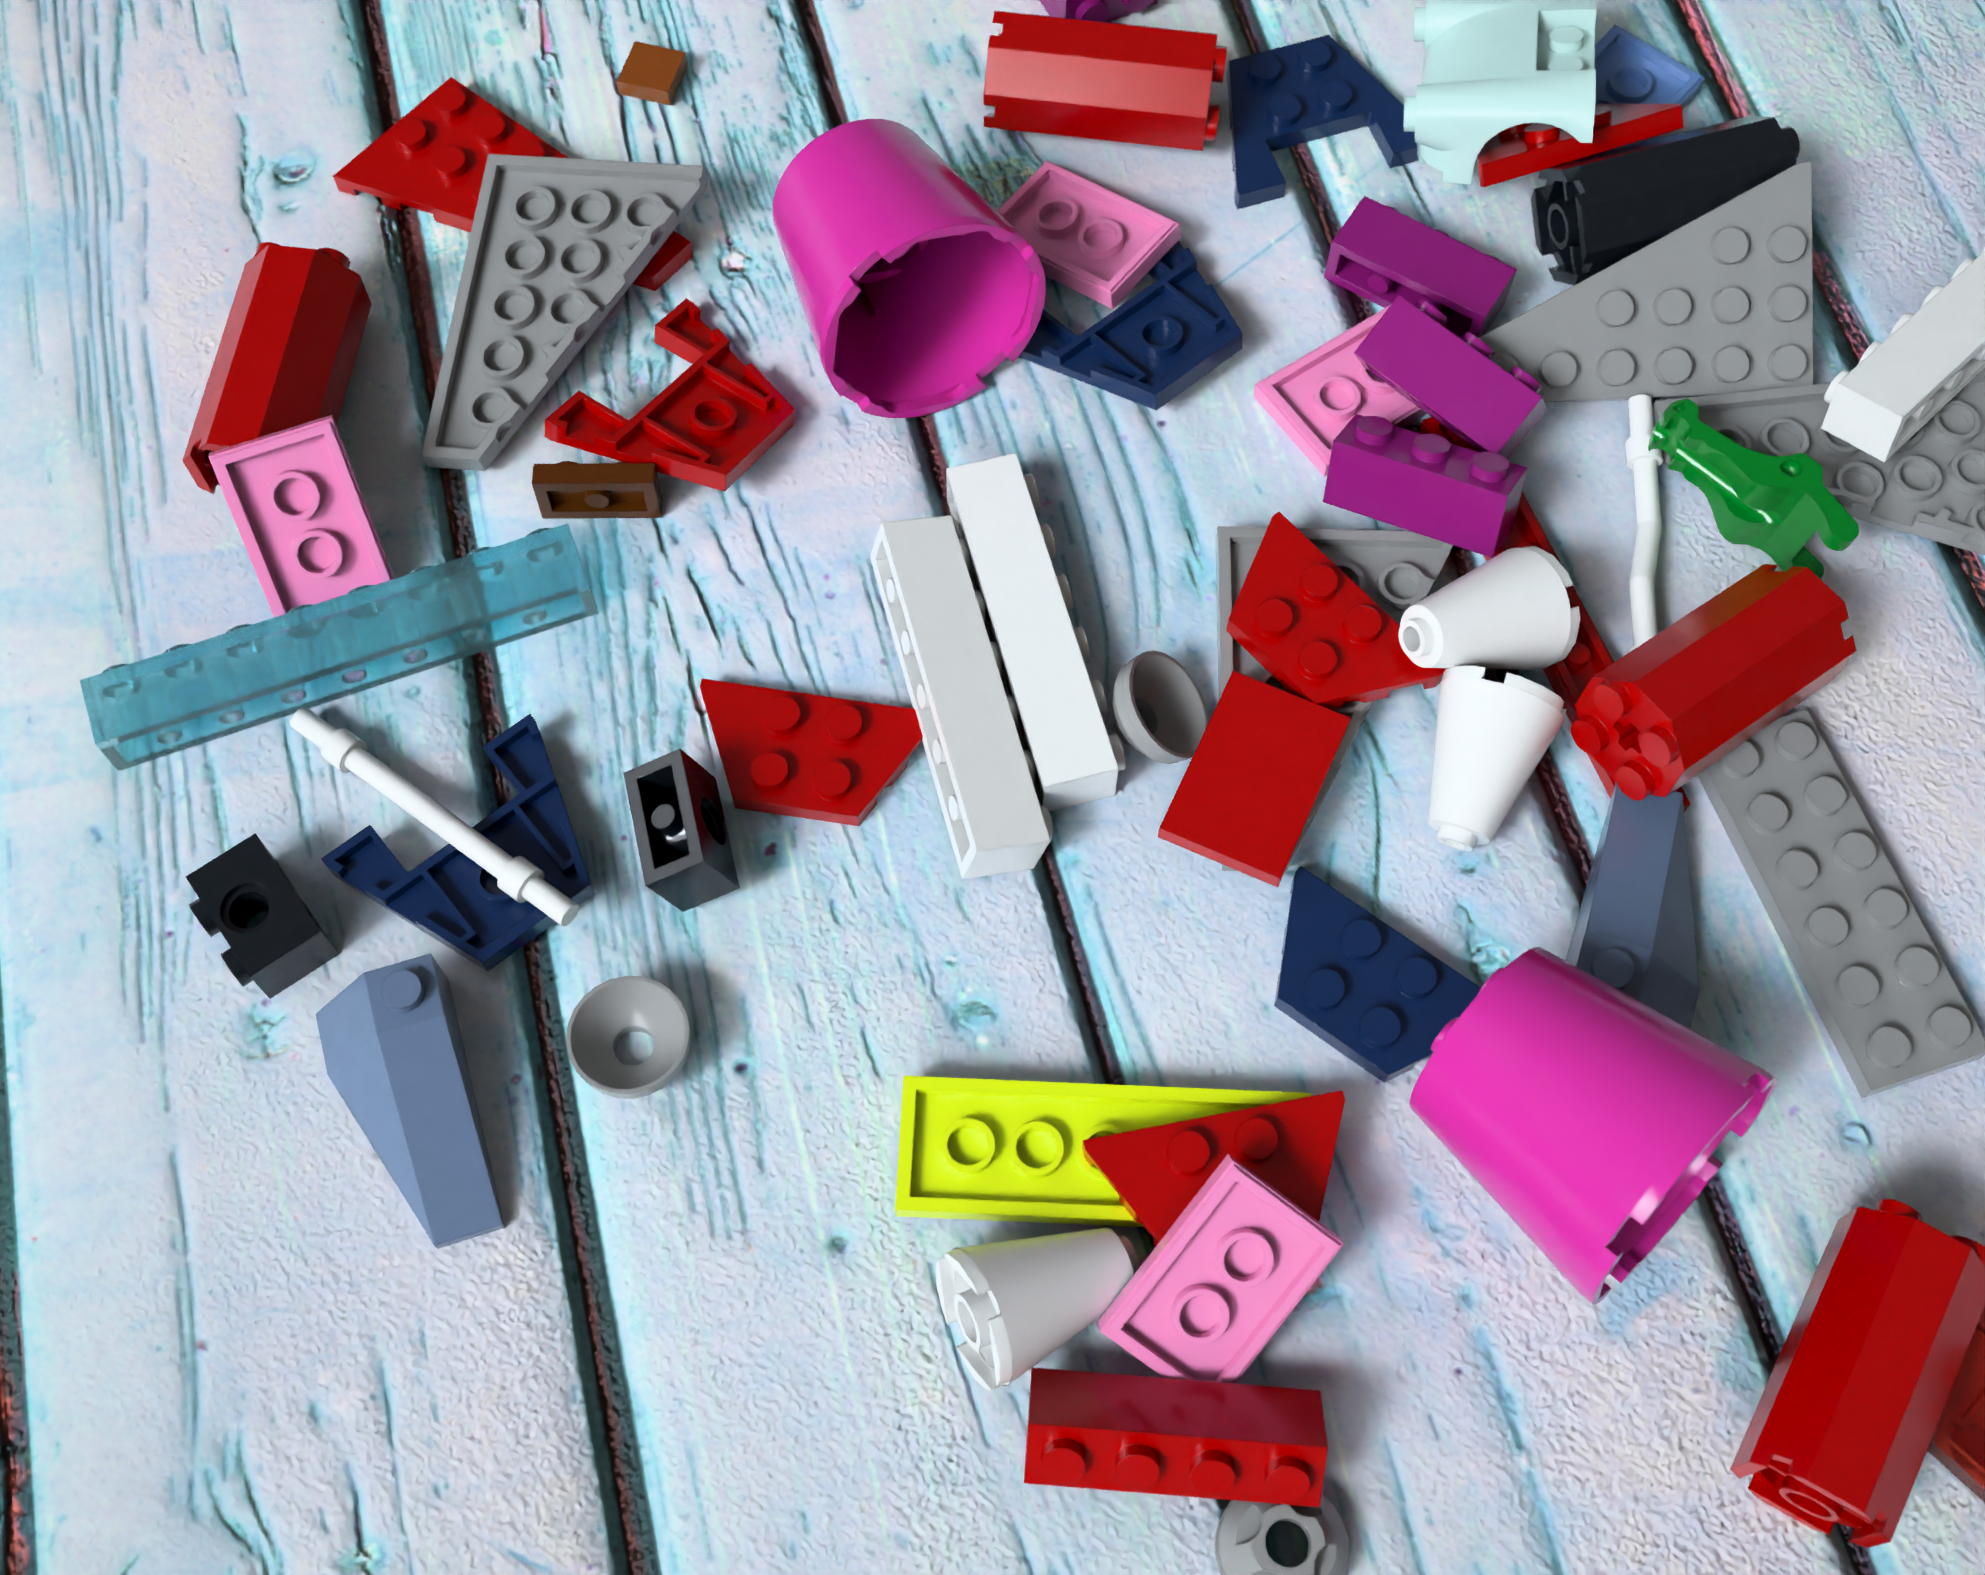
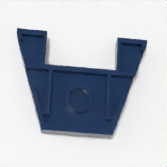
(1300, 97)
(1150, 343)
(454, 895)

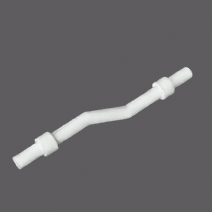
(1648, 517)
(515, 875)

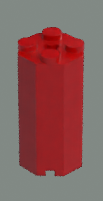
(1103, 80)
(281, 351)
(1712, 680)
(1865, 1373)

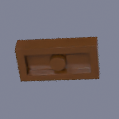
(597, 490)

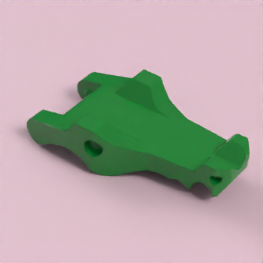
(1753, 495)

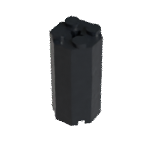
(1638, 193)

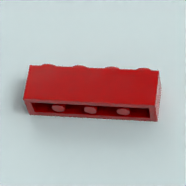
(1175, 1437)

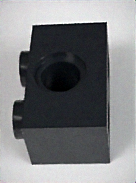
(680, 831)
(237, 888)

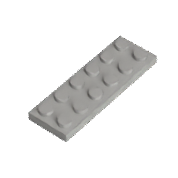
(1840, 908)

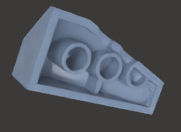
(1639, 908)
(407, 1081)

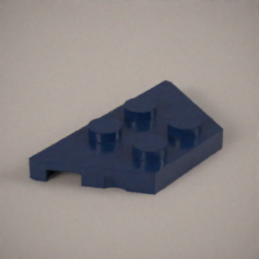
(1363, 982)

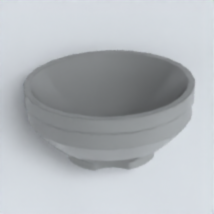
(1168, 703)
(621, 1008)
(1243, 1531)

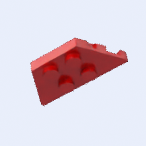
(1542, 146)
(1318, 626)
(808, 750)
(1168, 1164)

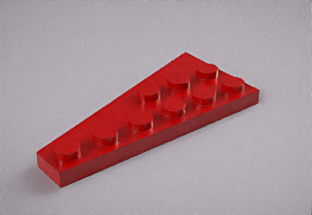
(439, 160)

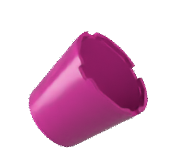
(902, 270)
(1584, 1112)

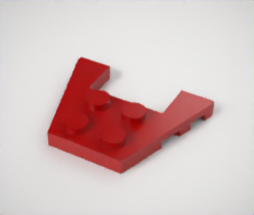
(700, 426)

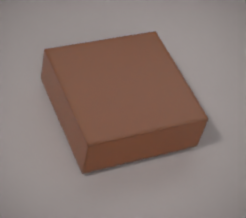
(652, 73)

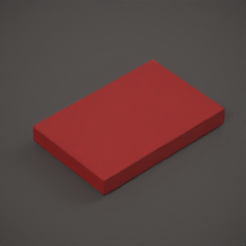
(1254, 778)

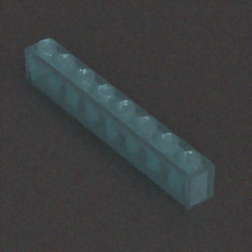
(337, 647)

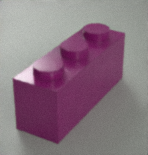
(1393, 255)
(1452, 377)
(1424, 484)

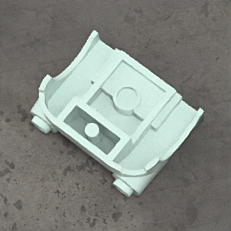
(1499, 69)

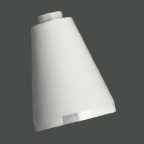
(1496, 616)
(1485, 751)
(1029, 1296)

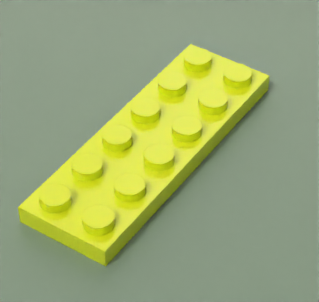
(1018, 1144)

